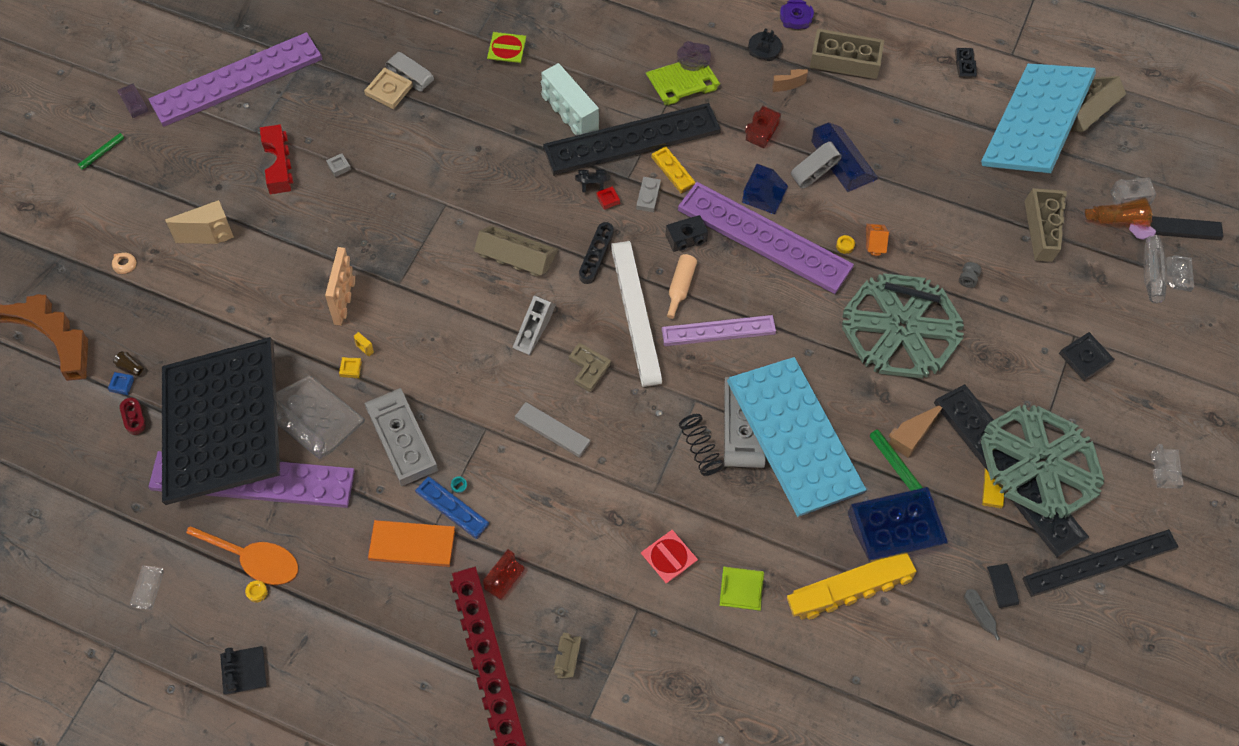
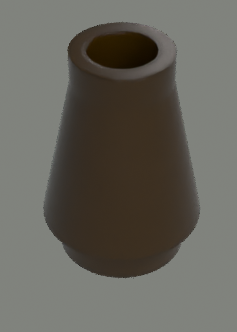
(127, 363)

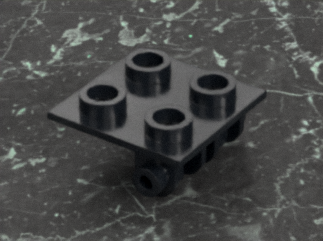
(243, 670)

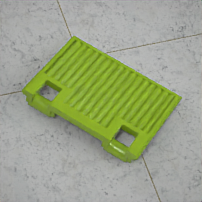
(681, 81)

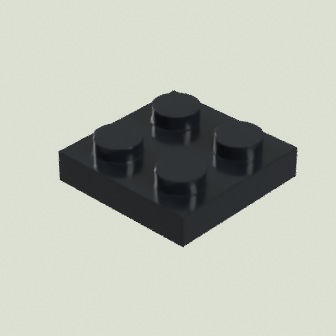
(1086, 356)

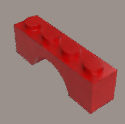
(277, 176)

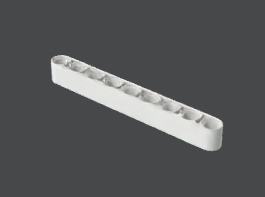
(636, 314)

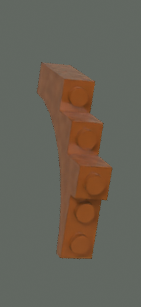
(71, 344)

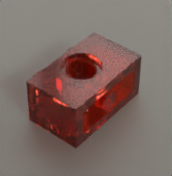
(762, 127)

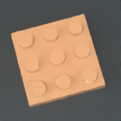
(339, 286)

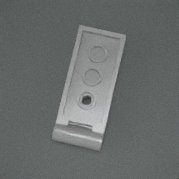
(403, 445)
(738, 448)

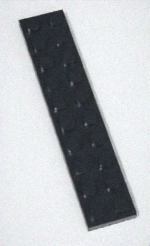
(631, 138)
(969, 421)

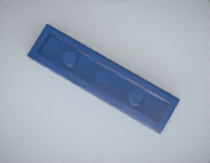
(452, 507)

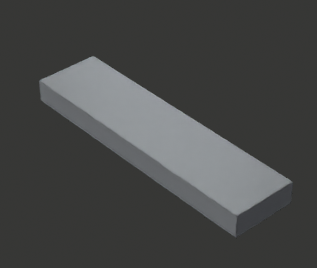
(552, 429)

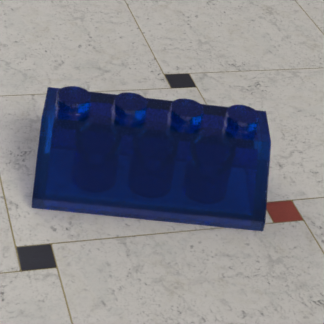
(852, 168)

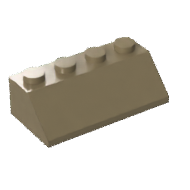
(1099, 99)
(515, 250)

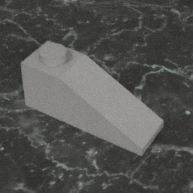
(533, 324)

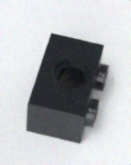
(692, 226)

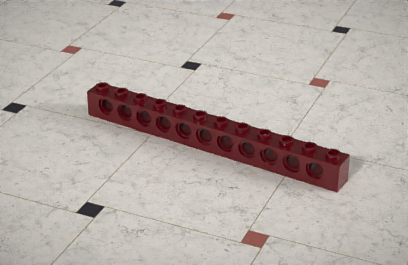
(469, 580)

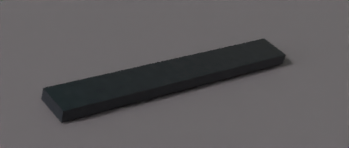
(1100, 563)

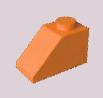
(876, 239)

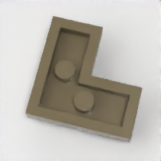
(593, 366)

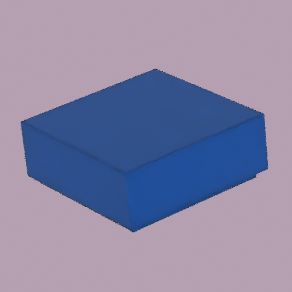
(121, 383)

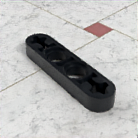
(595, 252)

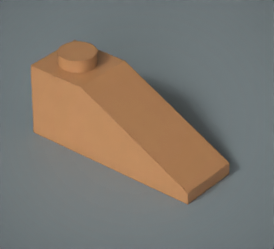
(912, 431)

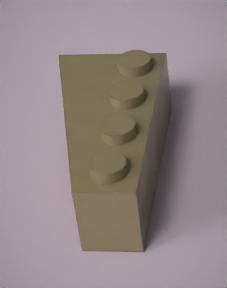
(1045, 222)

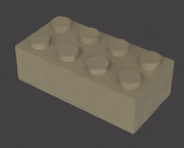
(847, 53)

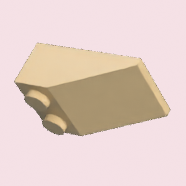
(201, 225)

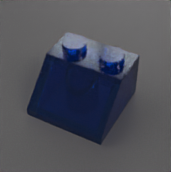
(764, 189)

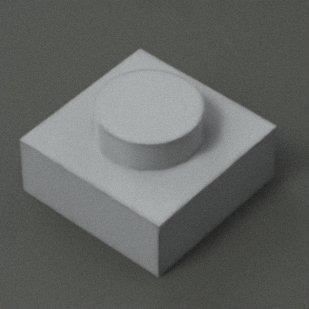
(338, 165)

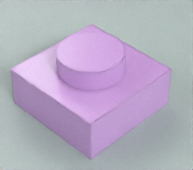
(1141, 231)

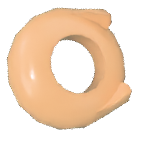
(123, 269)

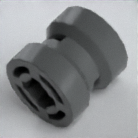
(970, 274)

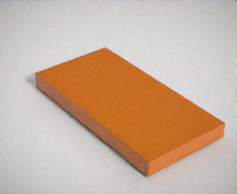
(411, 543)

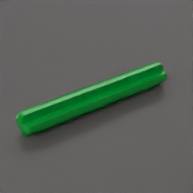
(895, 461)

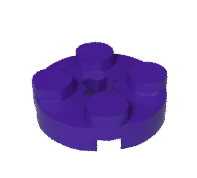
(804, 17)

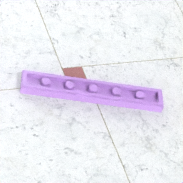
(718, 330)

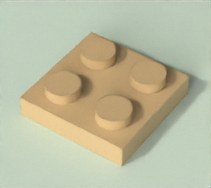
(388, 88)

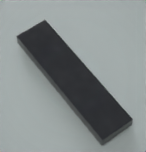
(1187, 228)

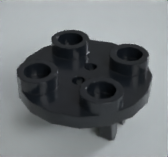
(765, 45)
(598, 177)

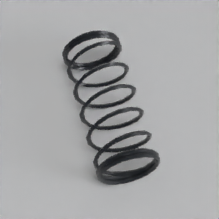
(702, 470)

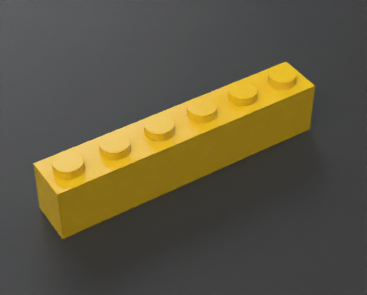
(864, 582)

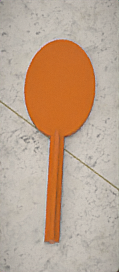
(259, 560)

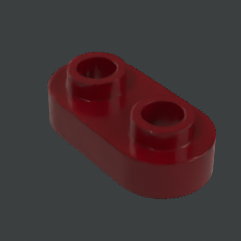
(133, 417)

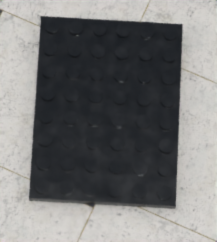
(219, 421)

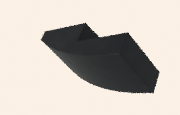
(965, 62)
(1003, 585)

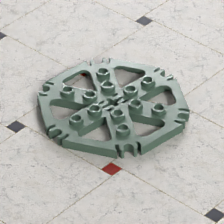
(894, 335)
(1052, 470)

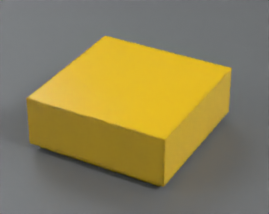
(363, 344)
(350, 367)

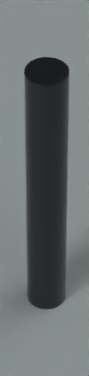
(912, 292)

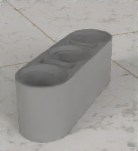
(410, 70)
(816, 165)

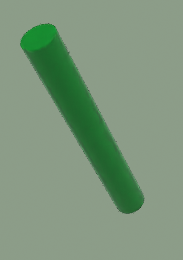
(99, 152)

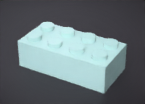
(569, 100)

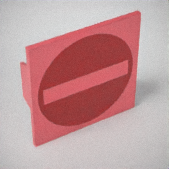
(669, 556)

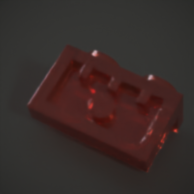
(503, 575)

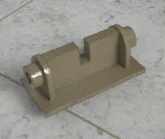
(566, 663)

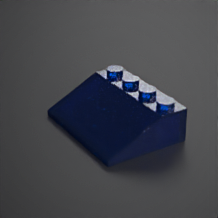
(897, 524)

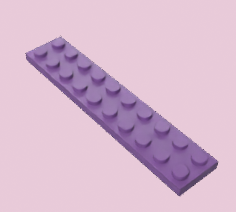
(234, 79)
(766, 237)
(295, 484)

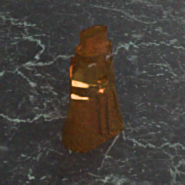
(1132, 212)

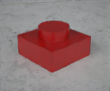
(608, 198)

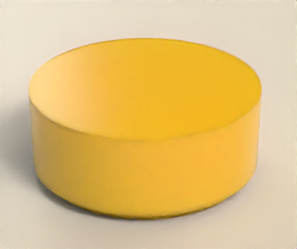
(845, 244)
(256, 591)

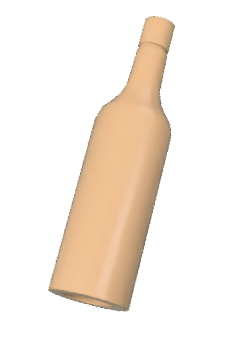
(681, 282)

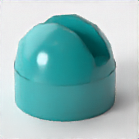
(457, 480)

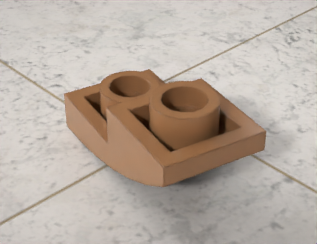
(787, 82)

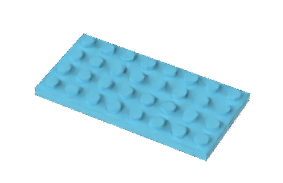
(1038, 118)
(796, 436)

